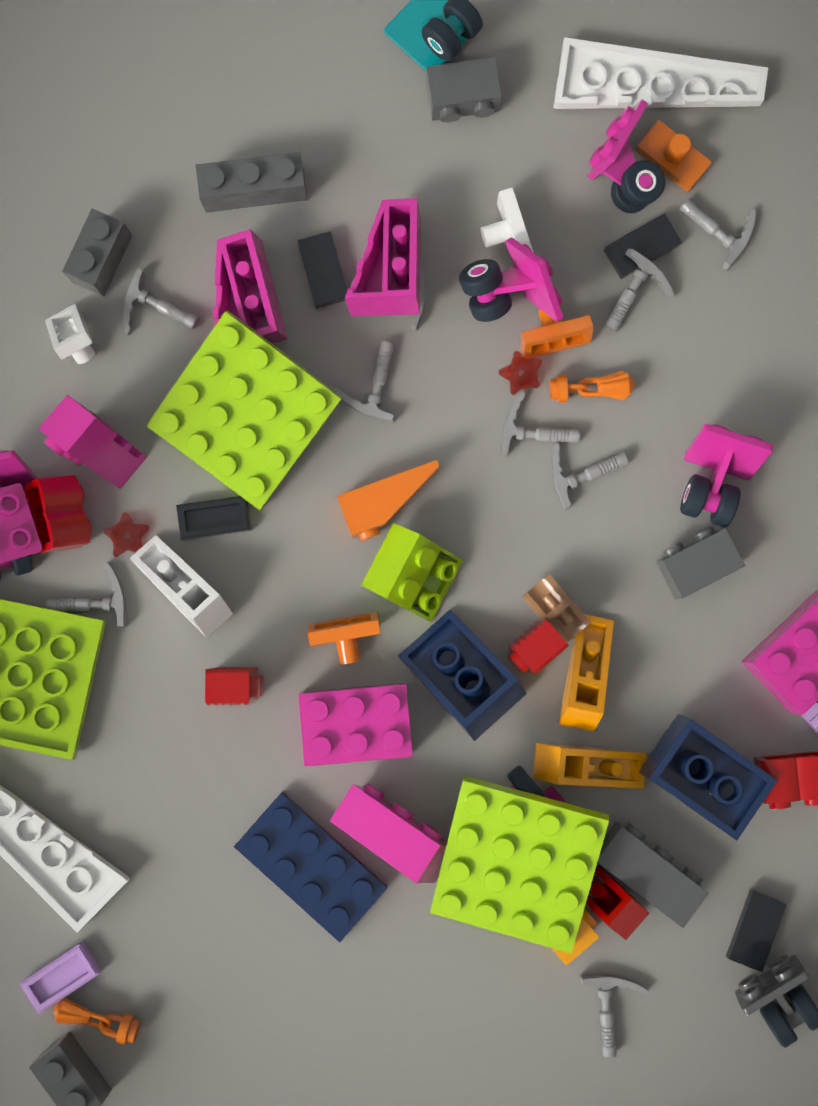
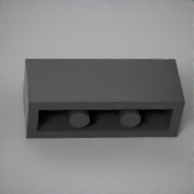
(251, 182)
(651, 873)

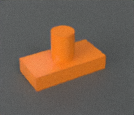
(673, 155)
(555, 335)
(345, 634)

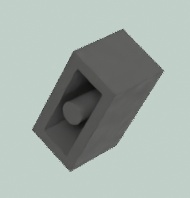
(463, 89)
(97, 252)
(699, 563)
(70, 1075)

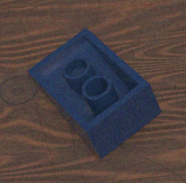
(463, 674)
(708, 776)

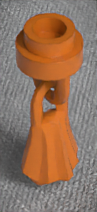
(615, 385)
(72, 1013)

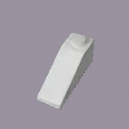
(182, 586)

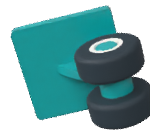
(434, 29)

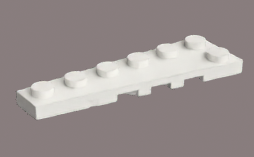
(619, 76)
(55, 863)

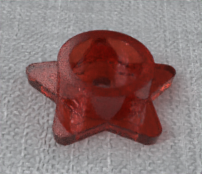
(528, 379)
(118, 531)

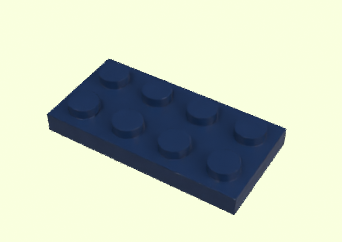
(311, 866)

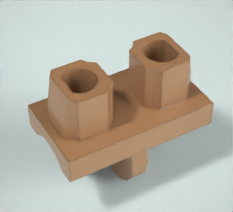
(554, 605)

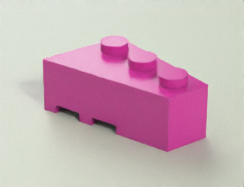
(391, 265)
(247, 285)
(89, 440)
(391, 833)

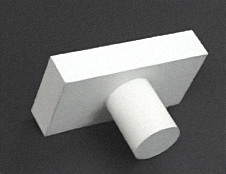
(511, 224)
(70, 335)

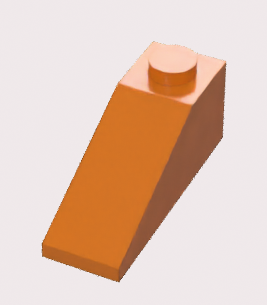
(379, 502)

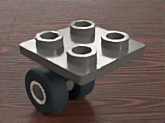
(759, 992)

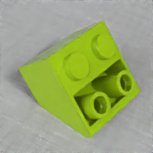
(412, 572)

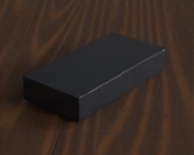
(649, 240)
(322, 269)
(213, 518)
(756, 930)

